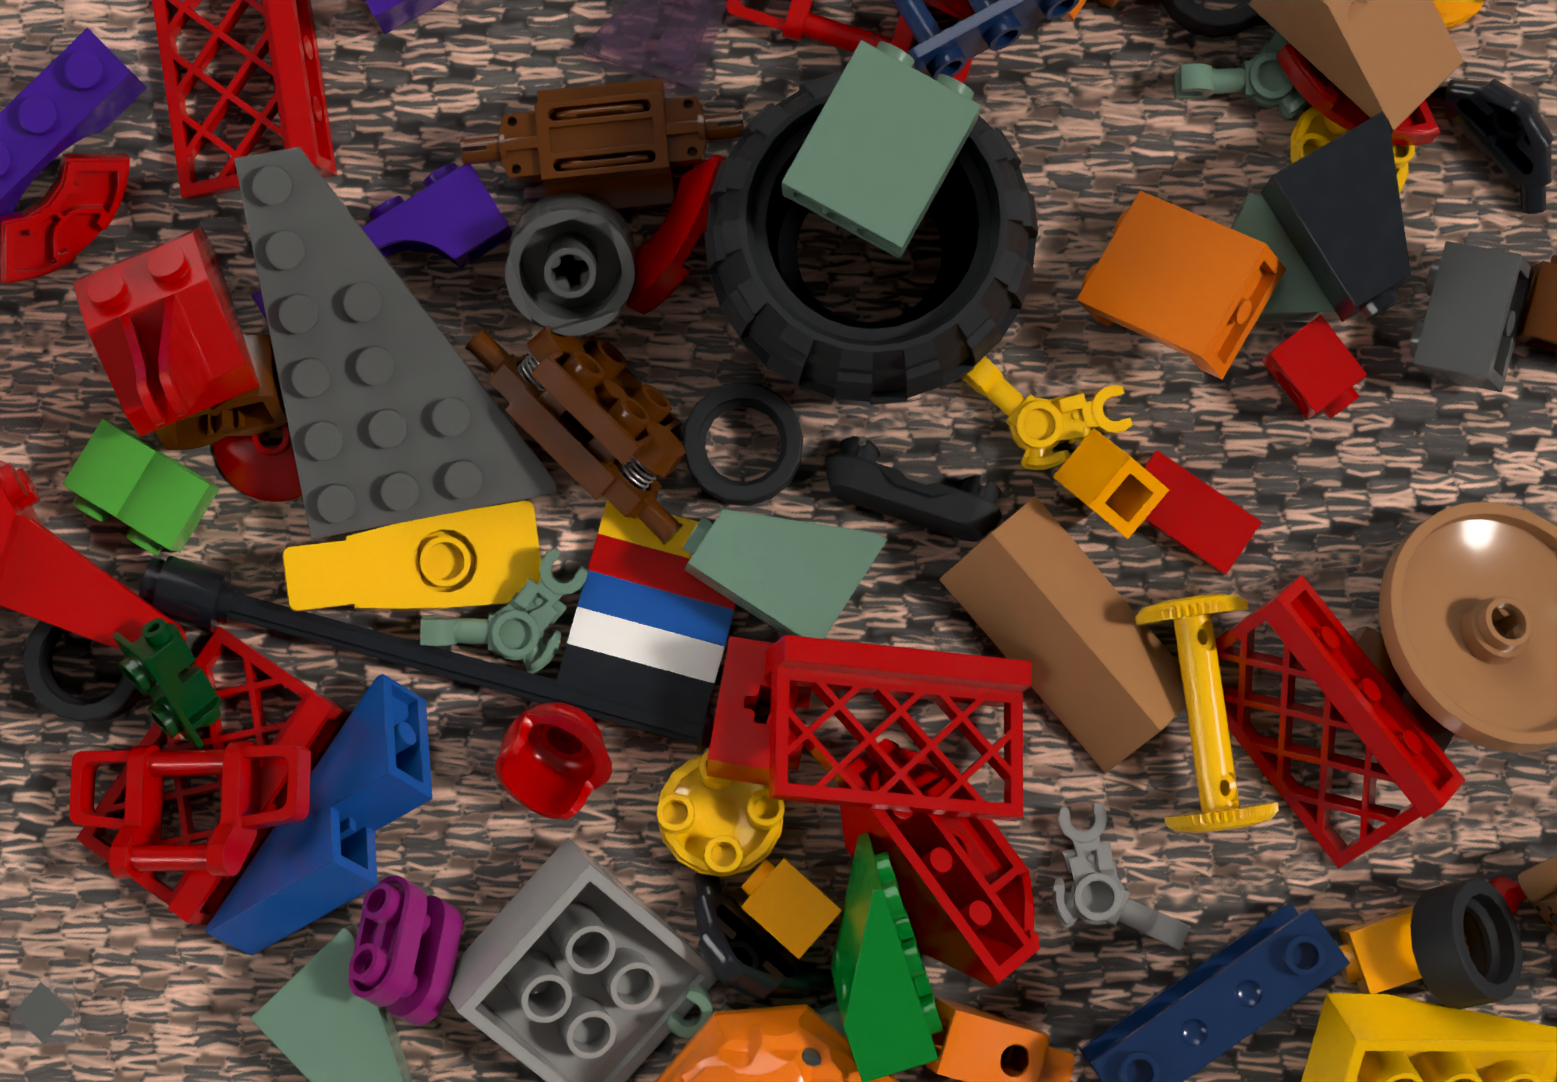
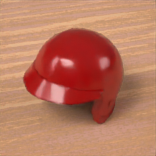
(553, 759)

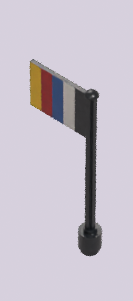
(635, 654)

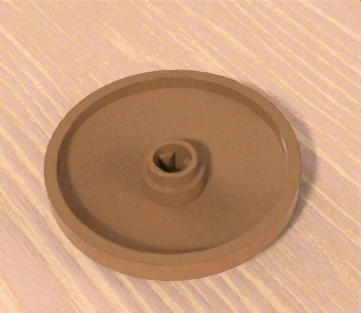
(1476, 623)

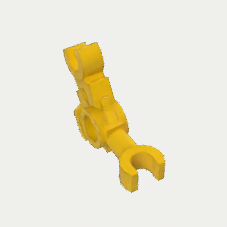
(1043, 423)

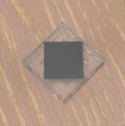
(44, 1011)

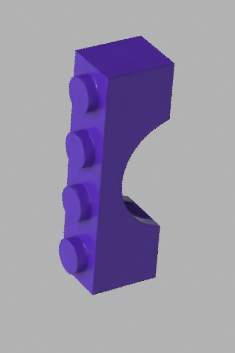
(63, 104)
(446, 218)

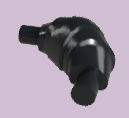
(1506, 130)
(745, 953)

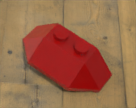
(953, 873)

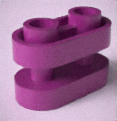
(405, 950)

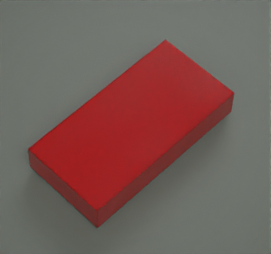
(1199, 516)

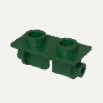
(153, 667)

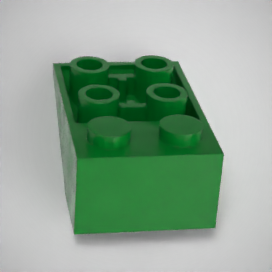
(879, 973)

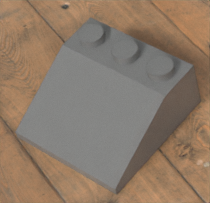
(577, 974)

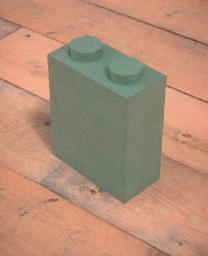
(882, 146)

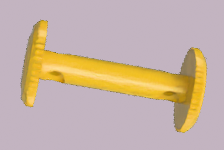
(1206, 714)

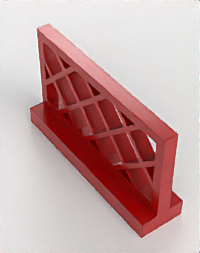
(297, 83)
(902, 673)
(1363, 704)
(310, 725)

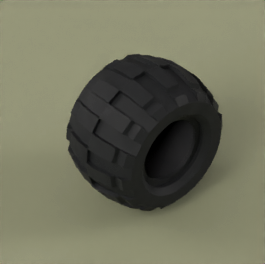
(982, 279)

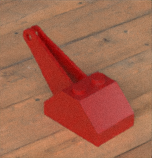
(166, 331)
(54, 580)

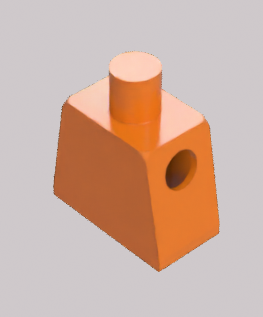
(977, 1038)

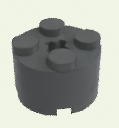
(549, 290)

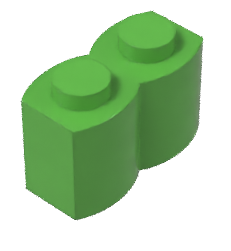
(139, 487)

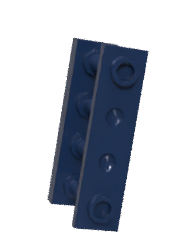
(1218, 1001)

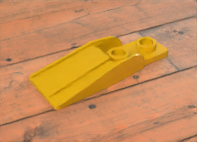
(420, 563)

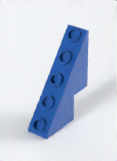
(316, 865)

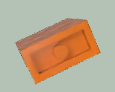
(1182, 282)

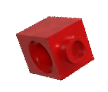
(1316, 370)

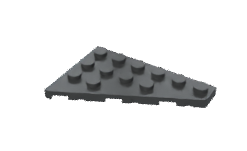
(370, 386)

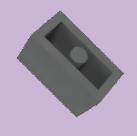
(1471, 315)

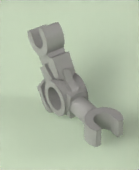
(1097, 891)

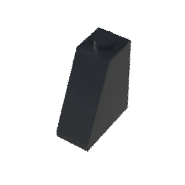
(1347, 218)

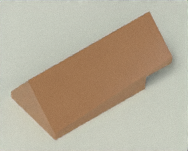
(1087, 656)

